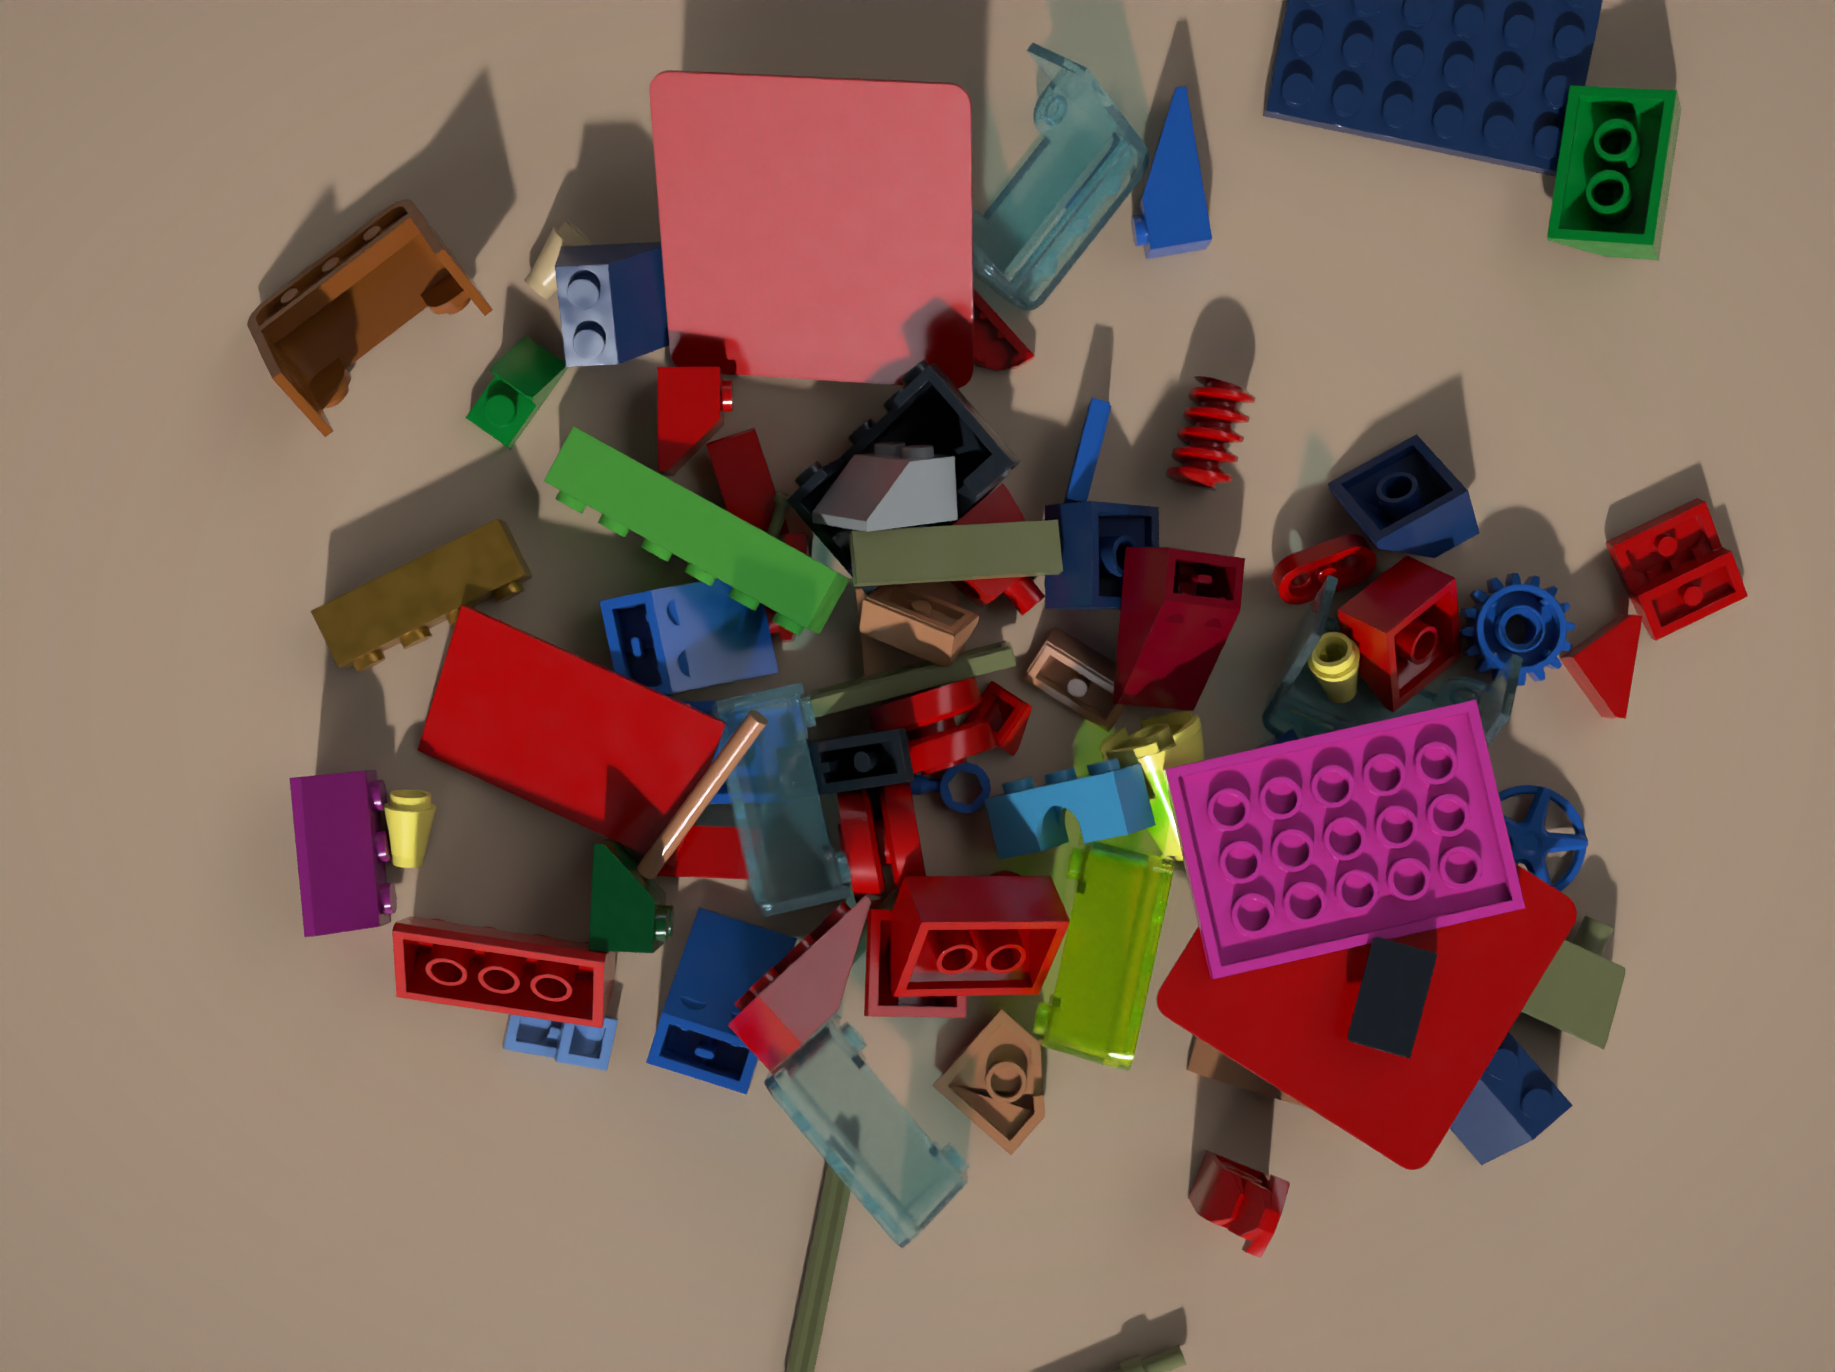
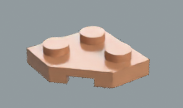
(998, 1081)

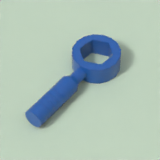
(922, 785)

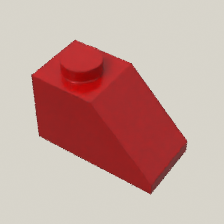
(689, 412)

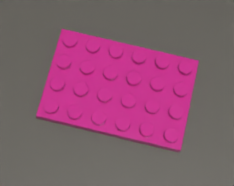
(1343, 839)

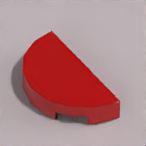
(994, 342)

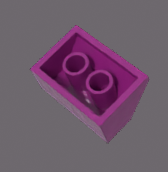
(342, 852)

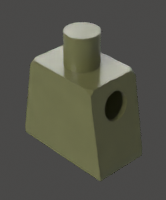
(1580, 986)

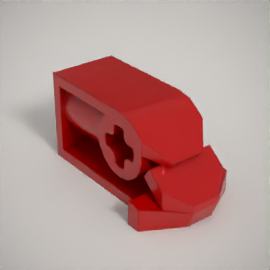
(1239, 1200)

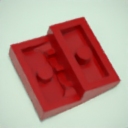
(1676, 569)

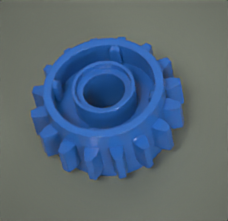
(1535, 607)

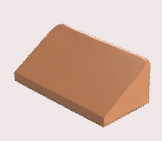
(917, 623)
(1076, 678)

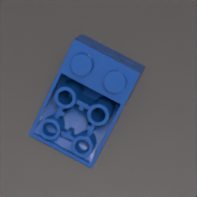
(687, 638)
(714, 972)

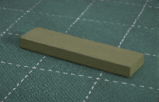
(955, 553)
(911, 679)

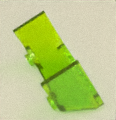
(1106, 953)

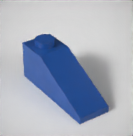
(1173, 201)

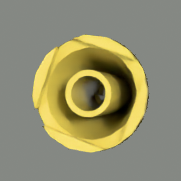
(1161, 744)

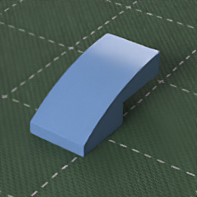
(560, 1040)

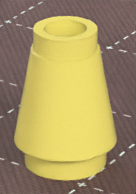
(1336, 666)
(409, 826)

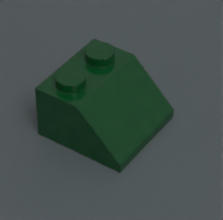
(626, 907)

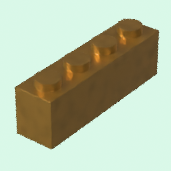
(422, 595)

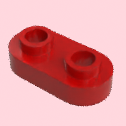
(1304, 572)

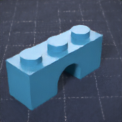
(1105, 802)

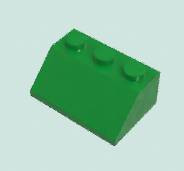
(1615, 170)

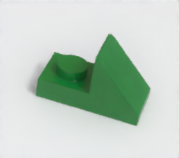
(517, 391)

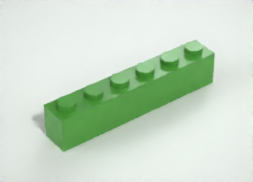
(697, 531)

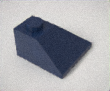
(1408, 501)

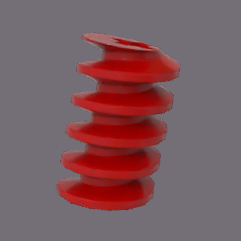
(1209, 434)

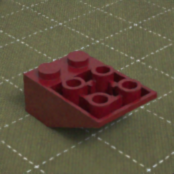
(1173, 624)

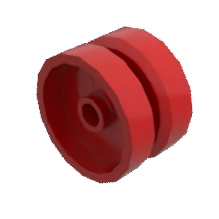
(931, 725)
(880, 840)

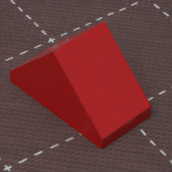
(1606, 665)

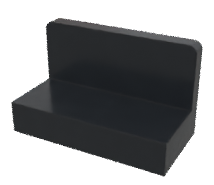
(1392, 997)

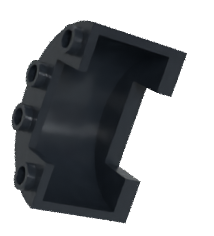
(920, 413)

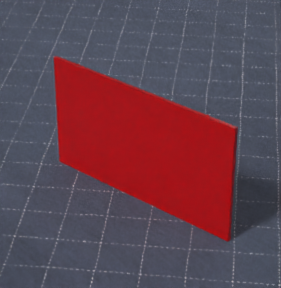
(566, 732)

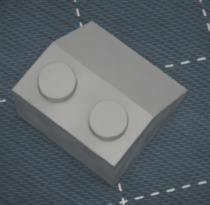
(891, 489)

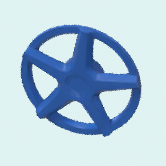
(1532, 842)

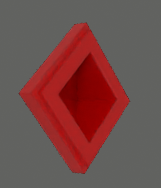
(1006, 716)

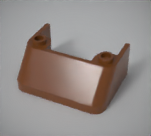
(355, 302)

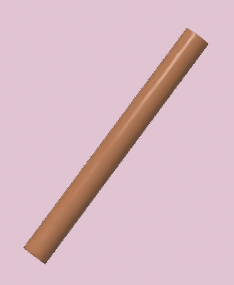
(702, 794)

